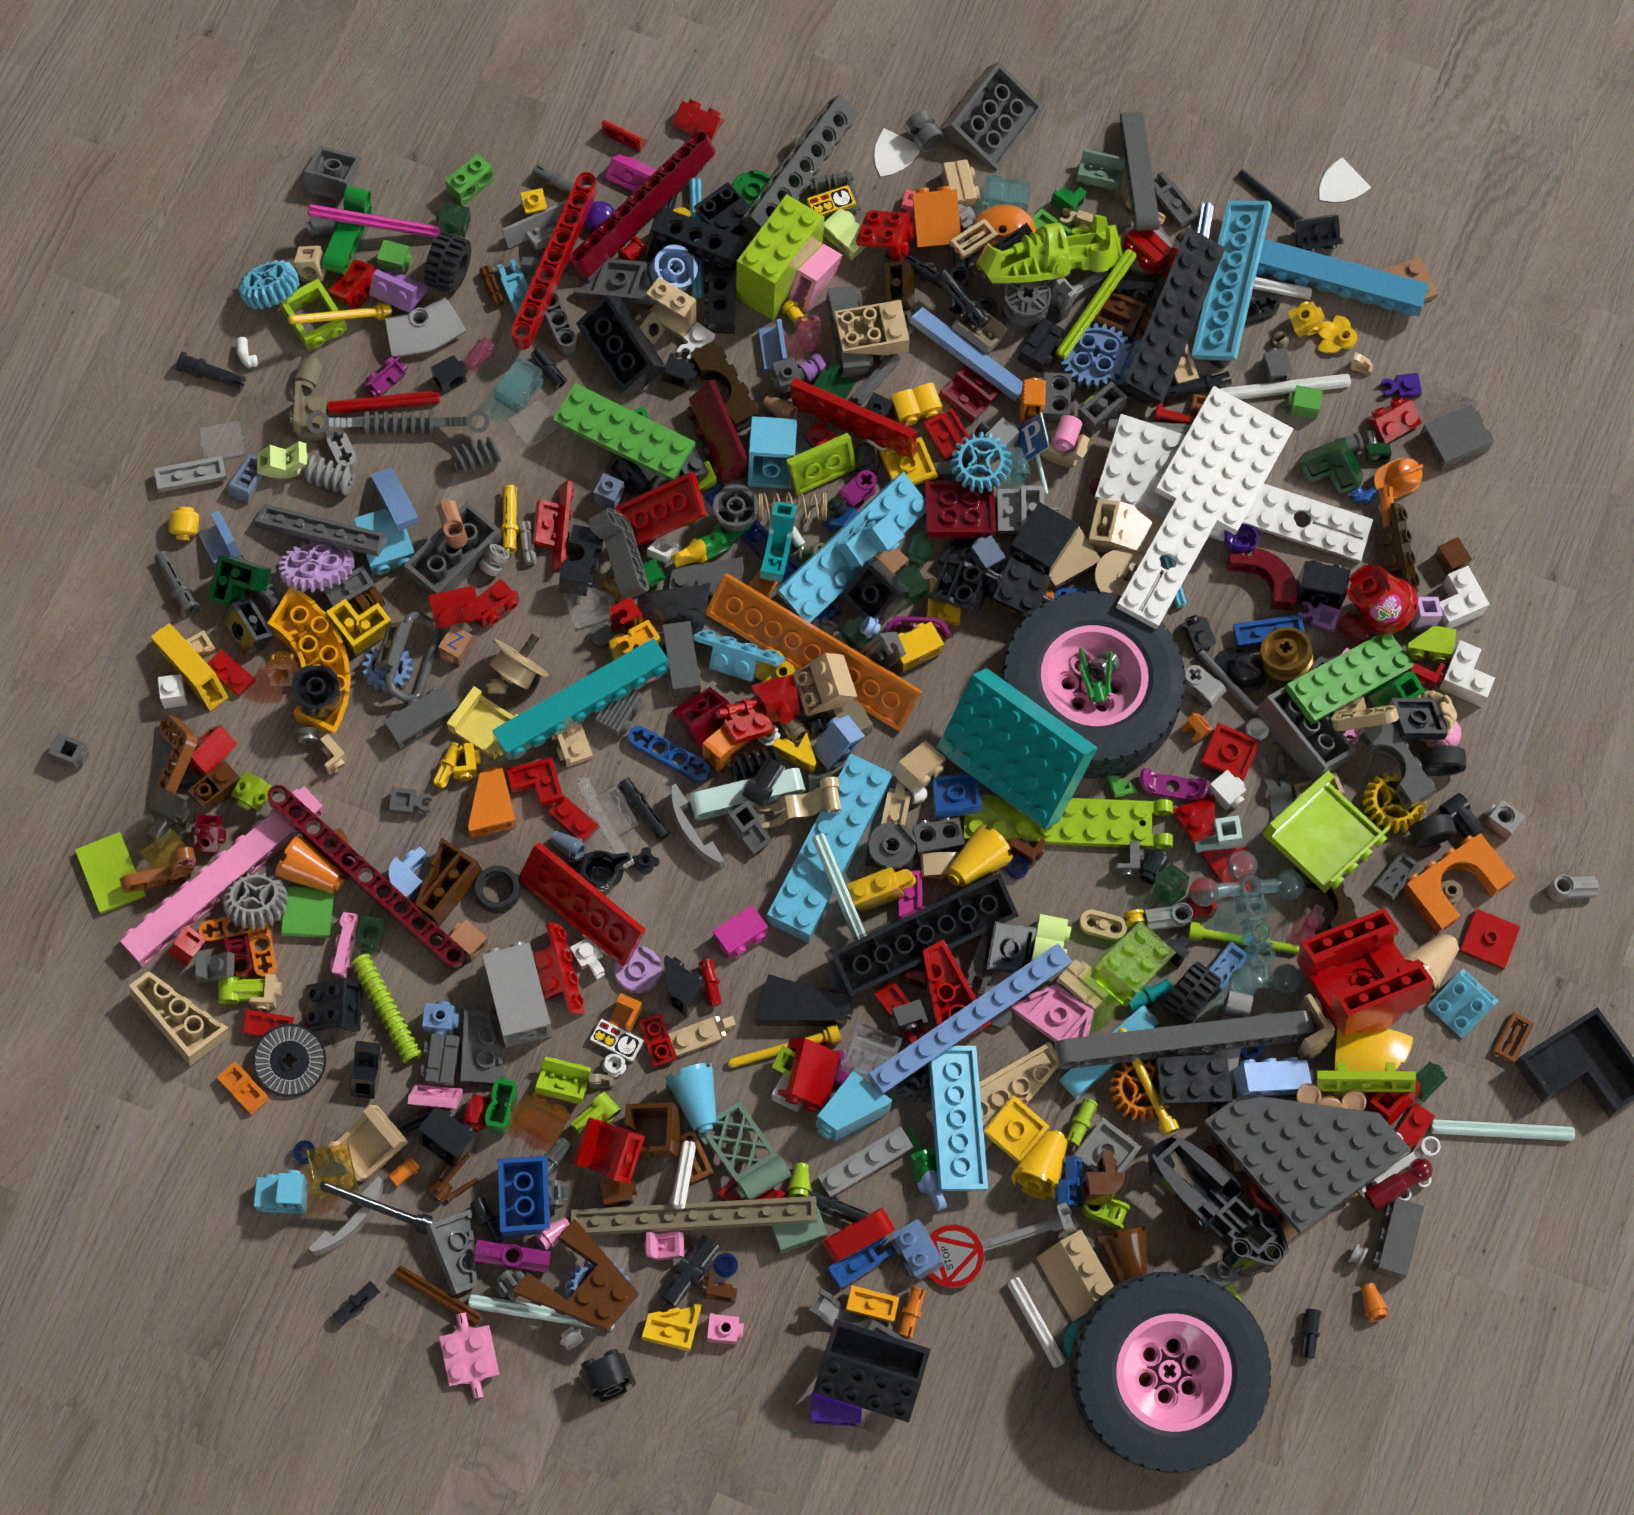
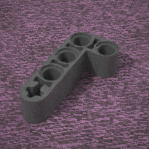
(622, 551)

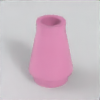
(550, 1238)

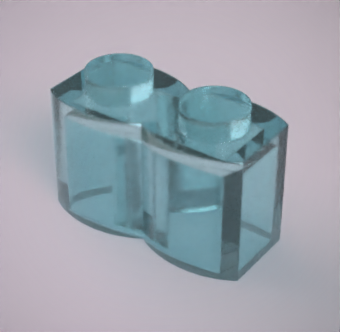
(1006, 191)

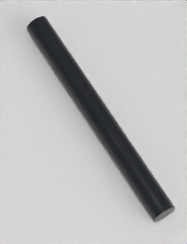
(1269, 195)

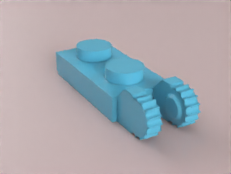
(514, 285)

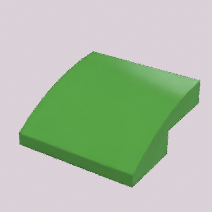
(308, 913)

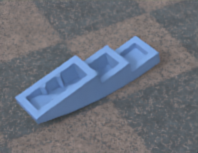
(394, 498)

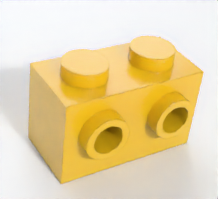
(919, 645)

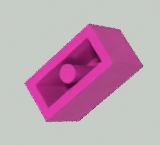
(740, 932)

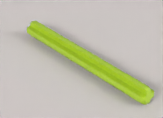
(1096, 304)

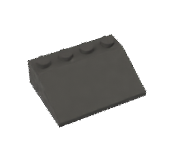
(992, 116)

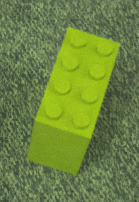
(775, 255)

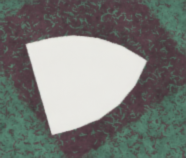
(893, 153)
(1341, 183)

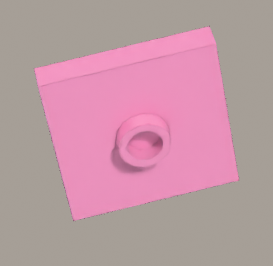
(435, 1096)

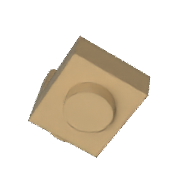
(271, 992)

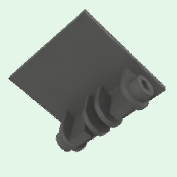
(832, 182)

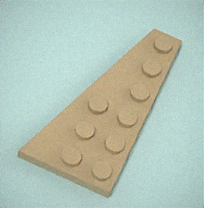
(1019, 1079)

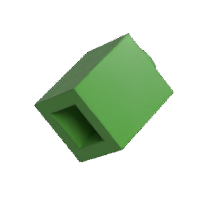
(394, 257)
(1305, 402)

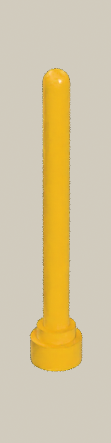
(378, 311)
(829, 1035)
(1166, 1124)

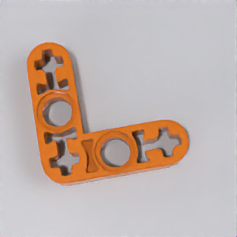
(254, 936)

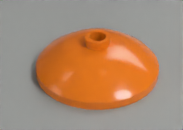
(1005, 217)

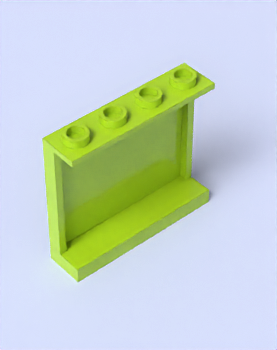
(1324, 834)

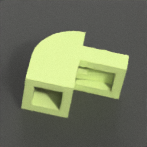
(281, 462)

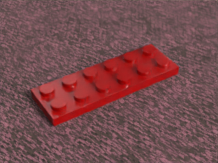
(854, 418)
(581, 904)

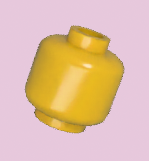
(183, 523)

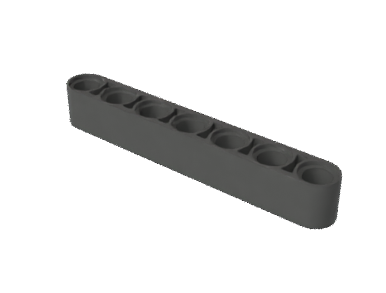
(1139, 171)

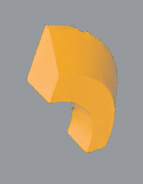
(316, 642)

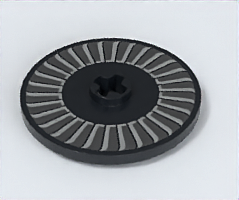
(303, 1046)

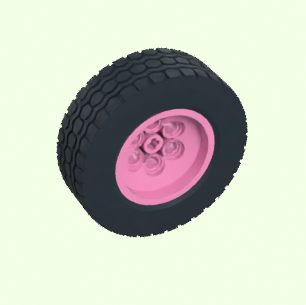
(1148, 681)
(1227, 1380)

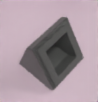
(815, 777)

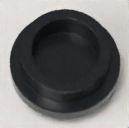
(836, 507)

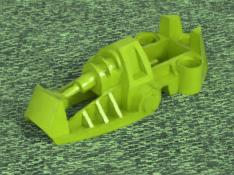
(1052, 254)

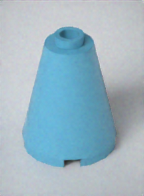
(695, 1095)

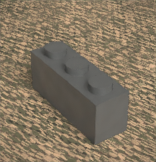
(680, 651)
(420, 717)
(1398, 1238)

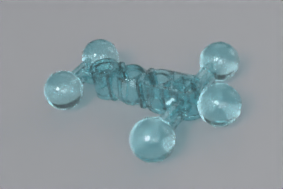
(1288, 885)

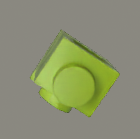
(784, 1060)

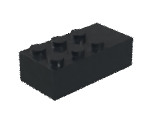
(620, 345)

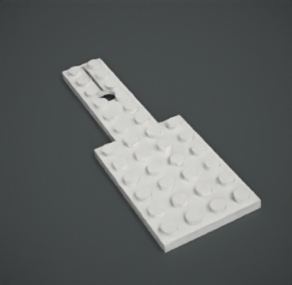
(1143, 453)
(1211, 484)

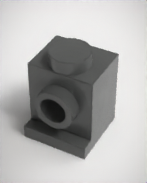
(63, 746)
(908, 1017)

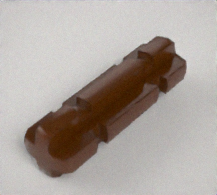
(491, 286)

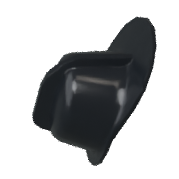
(1242, 667)

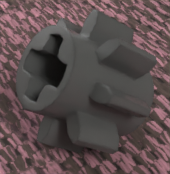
(557, 1193)
(507, 1282)

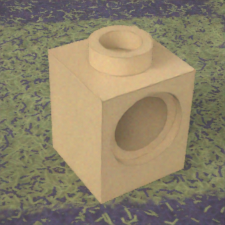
(309, 263)

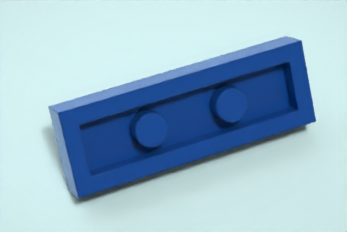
(1254, 632)

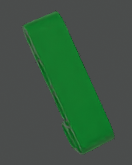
(347, 235)

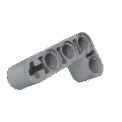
(1234, 1006)

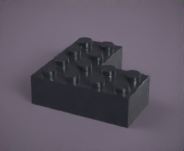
(1584, 1051)

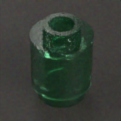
(919, 550)

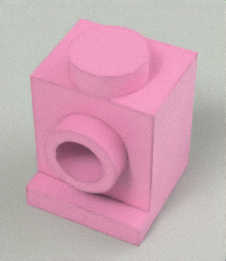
(716, 1335)

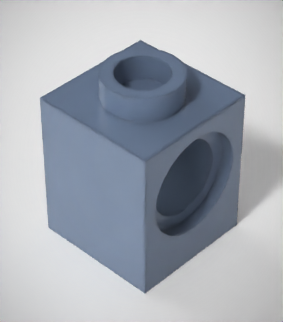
(609, 492)
(987, 554)

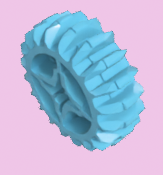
(268, 284)
(967, 474)

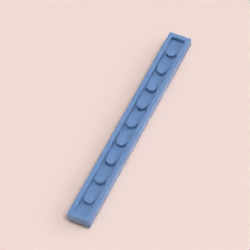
(969, 1019)

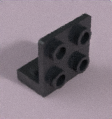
(333, 1005)

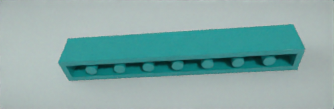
(581, 699)

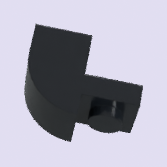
(366, 1070)

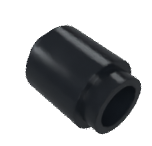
(866, 458)
(1154, 863)

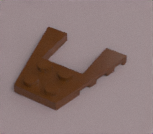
(598, 1299)

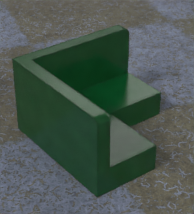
(831, 381)
(1333, 460)

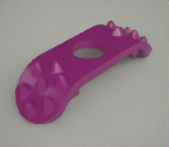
(907, 622)
(1189, 789)

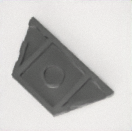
(620, 279)

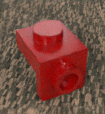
(1428, 678)

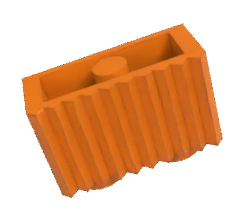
(1032, 398)

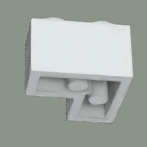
(1465, 599)
(1462, 678)

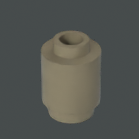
(309, 373)

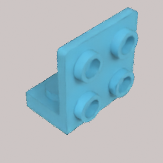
(1462, 1003)

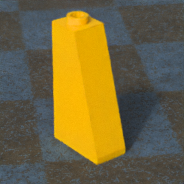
(193, 668)

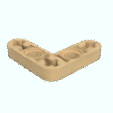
(1357, 716)

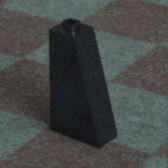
(800, 1005)

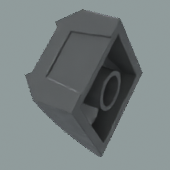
(331, 172)

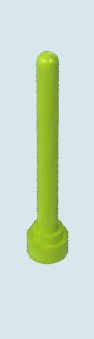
(1197, 932)

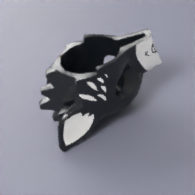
(602, 868)

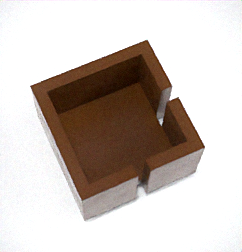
(658, 1124)

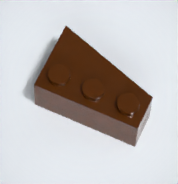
(447, 882)

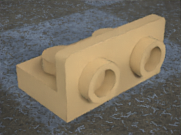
(573, 745)

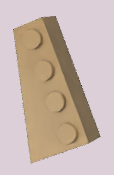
(180, 1021)

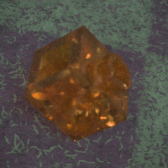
(281, 668)

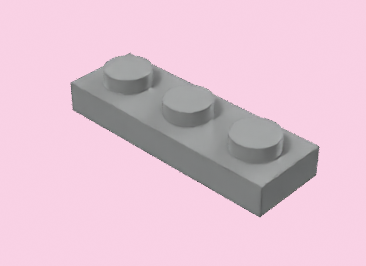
(190, 474)

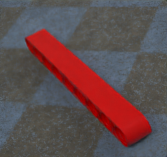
(551, 269)

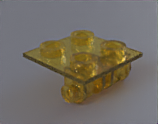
(331, 1165)

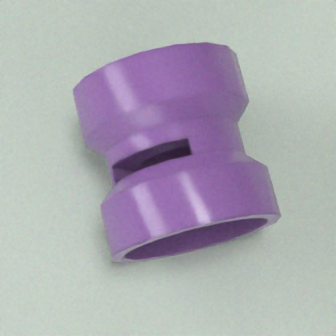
(812, 367)

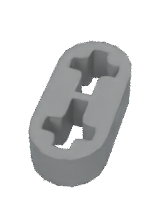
(346, 447)

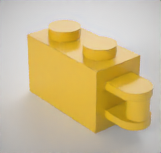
(880, 888)

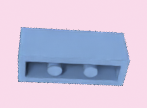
(1271, 1077)

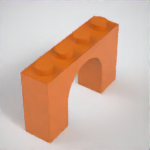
(1473, 856)

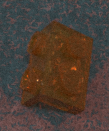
(541, 1118)

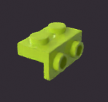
(563, 1080)

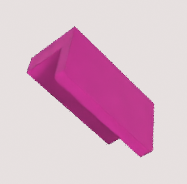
(628, 172)

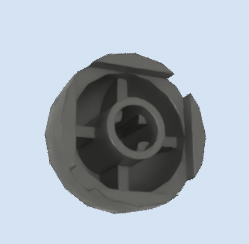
(735, 507)

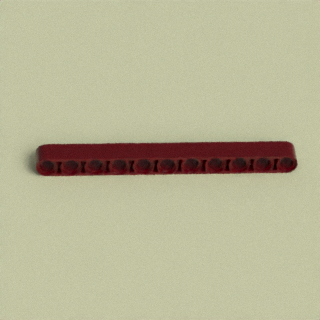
(361, 866)

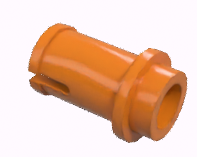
(404, 1171)

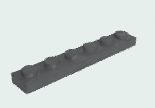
(321, 530)

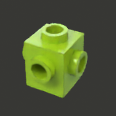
(251, 792)

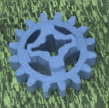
(378, 675)

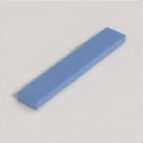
(967, 353)

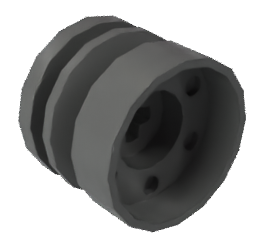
(1025, 304)

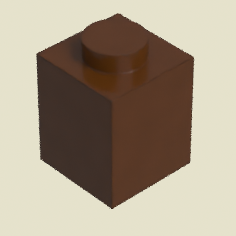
(1452, 556)

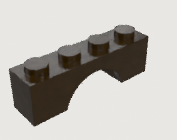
(713, 365)
(1342, 904)

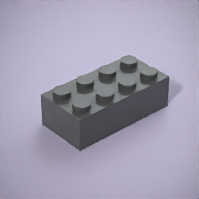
(442, 568)
(1314, 746)

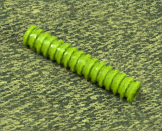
(386, 1008)

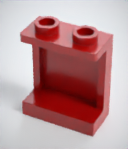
(810, 1074)
(609, 1150)

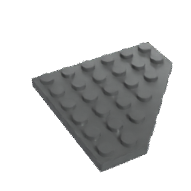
(1305, 1153)

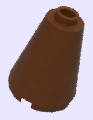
(1126, 1252)

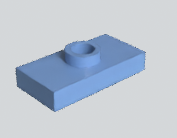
(1227, 962)

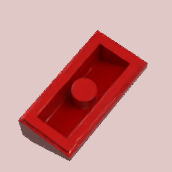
(623, 135)

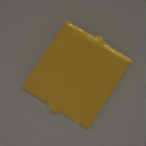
(160, 851)

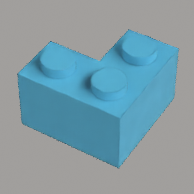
(872, 536)
(282, 1193)

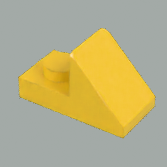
(801, 756)

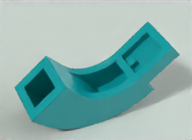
(778, 541)

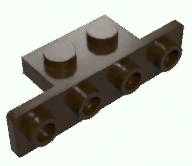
(1394, 547)

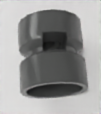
(924, 131)

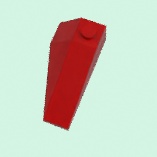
(947, 984)

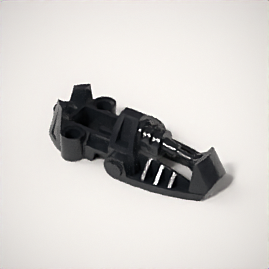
(1216, 1207)

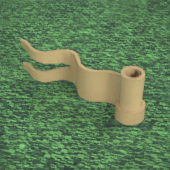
(806, 804)

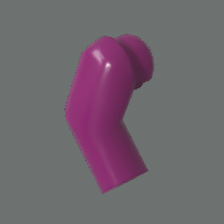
(840, 1075)

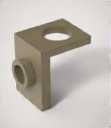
(644, 319)

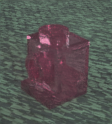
(808, 325)

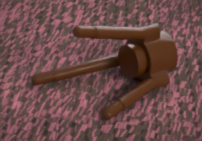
(442, 1188)

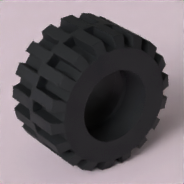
(447, 262)
(1191, 993)

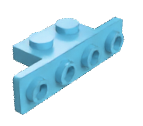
(734, 657)

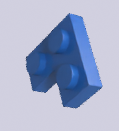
(1070, 1189)

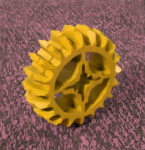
(1385, 787)

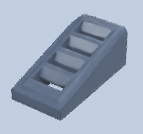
(240, 490)

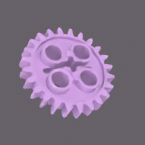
(315, 566)

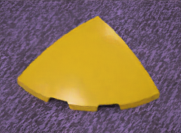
(1371, 1050)

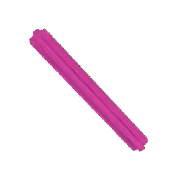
(373, 221)

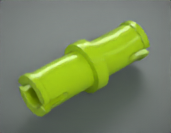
(1081, 1122)

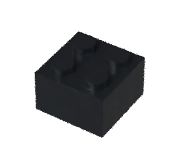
(1322, 584)
(875, 591)
(446, 1136)

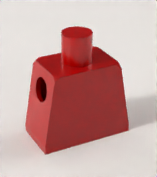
(778, 698)

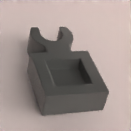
(405, 801)

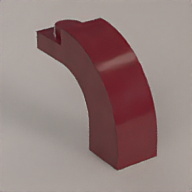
(1273, 571)

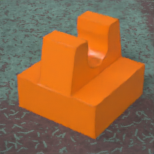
(1200, 725)

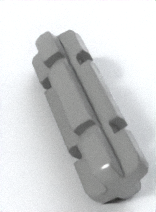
(526, 539)

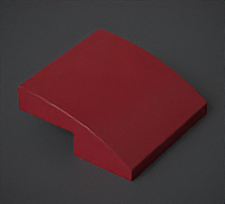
(969, 393)

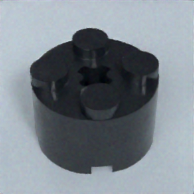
(322, 680)
(606, 1376)

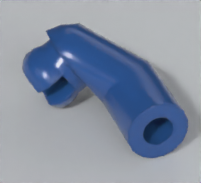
(1361, 496)

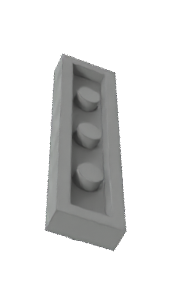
(865, 1162)

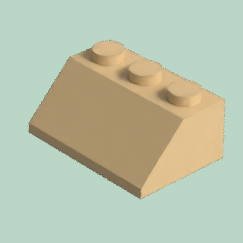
(1075, 1274)

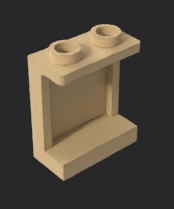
(673, 307)
(1076, 560)
(371, 1142)

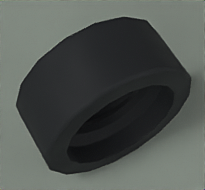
(1443, 760)
(1432, 830)
(496, 871)

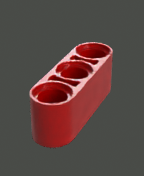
(858, 1235)

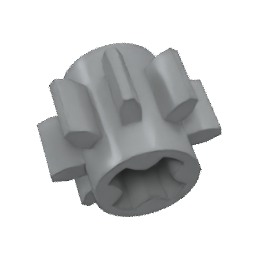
(966, 217)

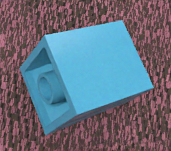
(770, 446)
(852, 1108)

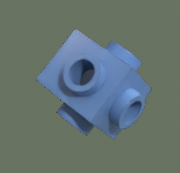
(440, 1018)

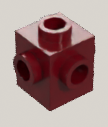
(208, 833)

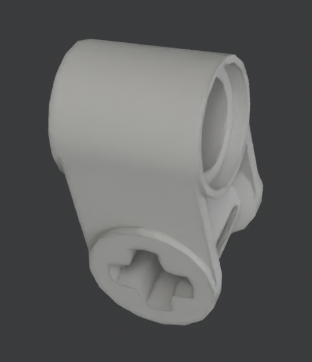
(1204, 687)

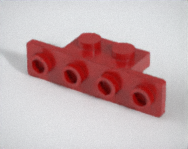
(552, 524)
(557, 972)

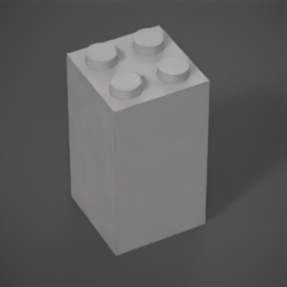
(517, 994)

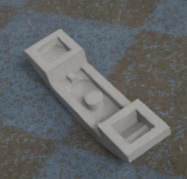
(707, 852)
(327, 1242)

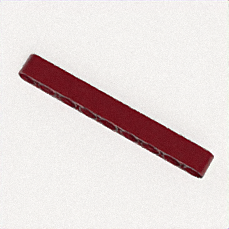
(642, 205)

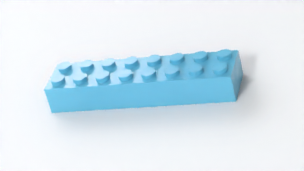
(807, 887)

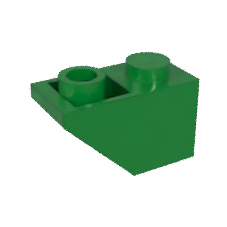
(1403, 686)

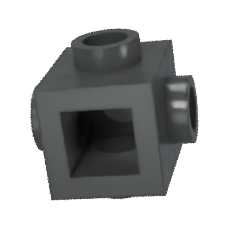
(784, 373)

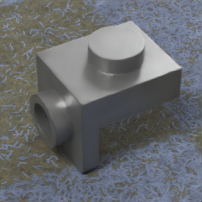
(1134, 858)

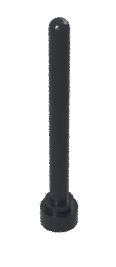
(417, 1221)

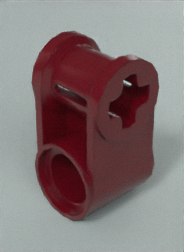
(242, 955)

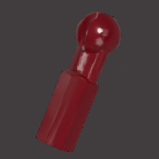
(1397, 1184)

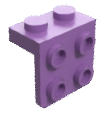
(397, 289)

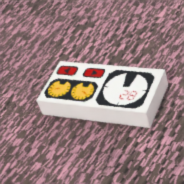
(617, 1040)

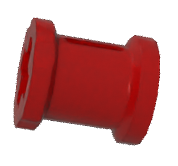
(632, 250)

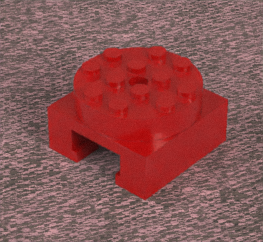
(1363, 974)

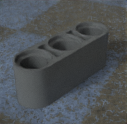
(560, 332)

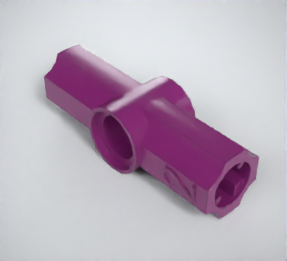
(528, 1259)

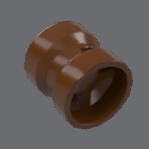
(373, 597)

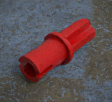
(711, 983)

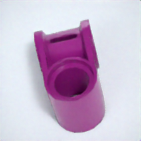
(855, 492)

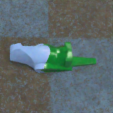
(925, 1171)

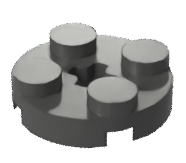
(894, 833)

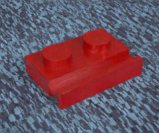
(946, 432)

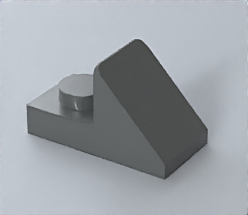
(213, 967)

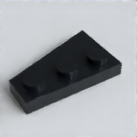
(676, 604)

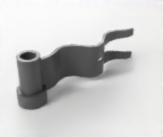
(1281, 796)

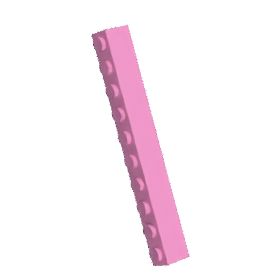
(207, 889)

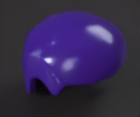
(598, 214)
(1243, 541)

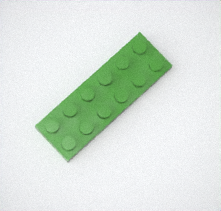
(624, 432)
(1349, 677)

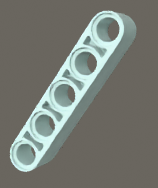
(728, 797)

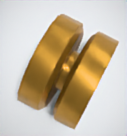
(1286, 655)

